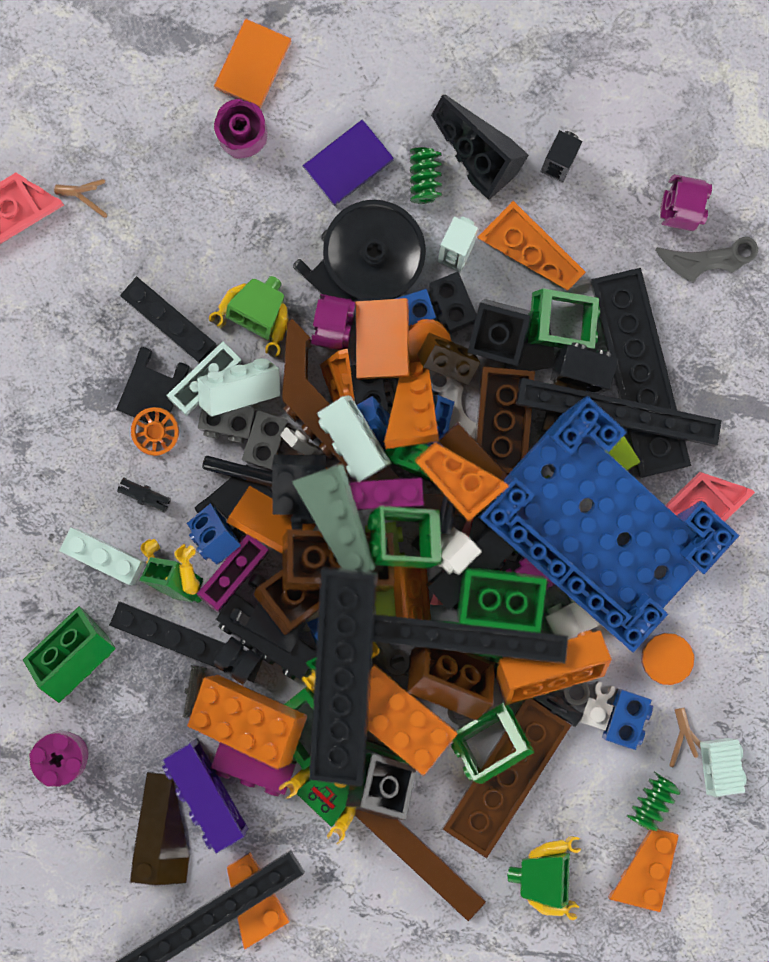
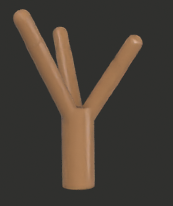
(76, 191)
(684, 730)

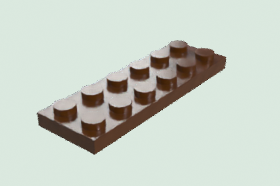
(490, 806)

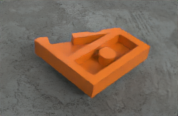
(338, 375)

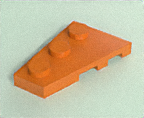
(460, 480)
(647, 875)
(264, 916)

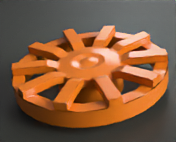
(155, 431)

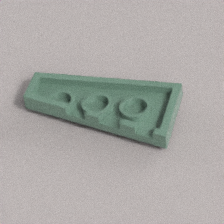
(336, 515)

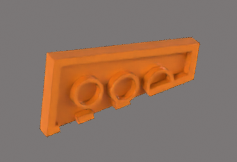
(528, 244)
(413, 410)

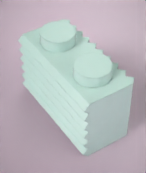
(723, 767)

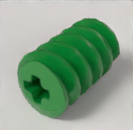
(424, 175)
(654, 802)

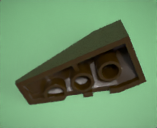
(160, 841)

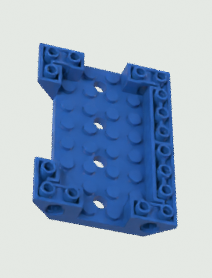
(582, 548)

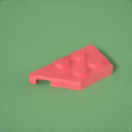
(23, 205)
(718, 494)

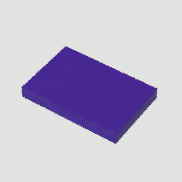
(348, 162)

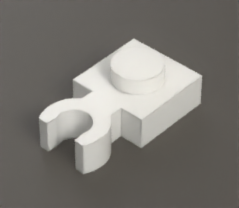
(300, 442)
(597, 710)

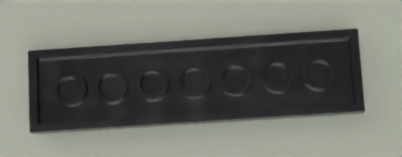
(641, 367)
(343, 676)

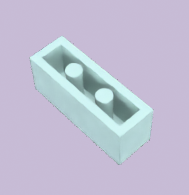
(457, 243)
(238, 386)
(185, 394)
(353, 438)
(102, 556)

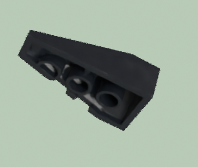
(485, 151)

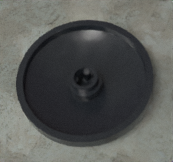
(374, 250)

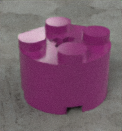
(240, 143)
(685, 203)
(332, 322)
(60, 773)

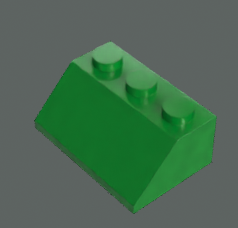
(68, 655)

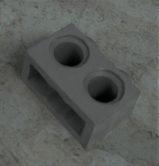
(225, 426)
(259, 439)

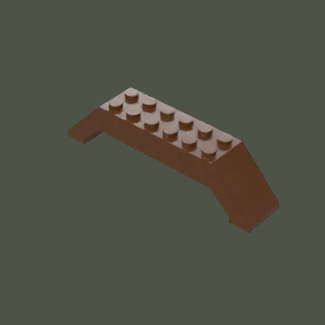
(305, 402)

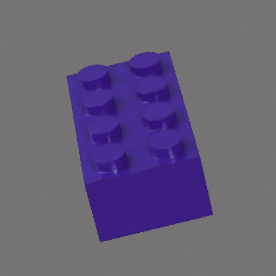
(205, 796)

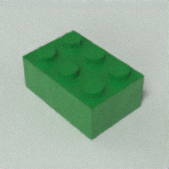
(501, 599)

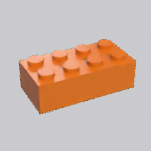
(527, 678)
(247, 721)
(406, 723)

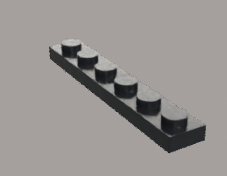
(169, 635)

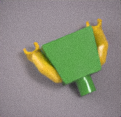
(256, 308)

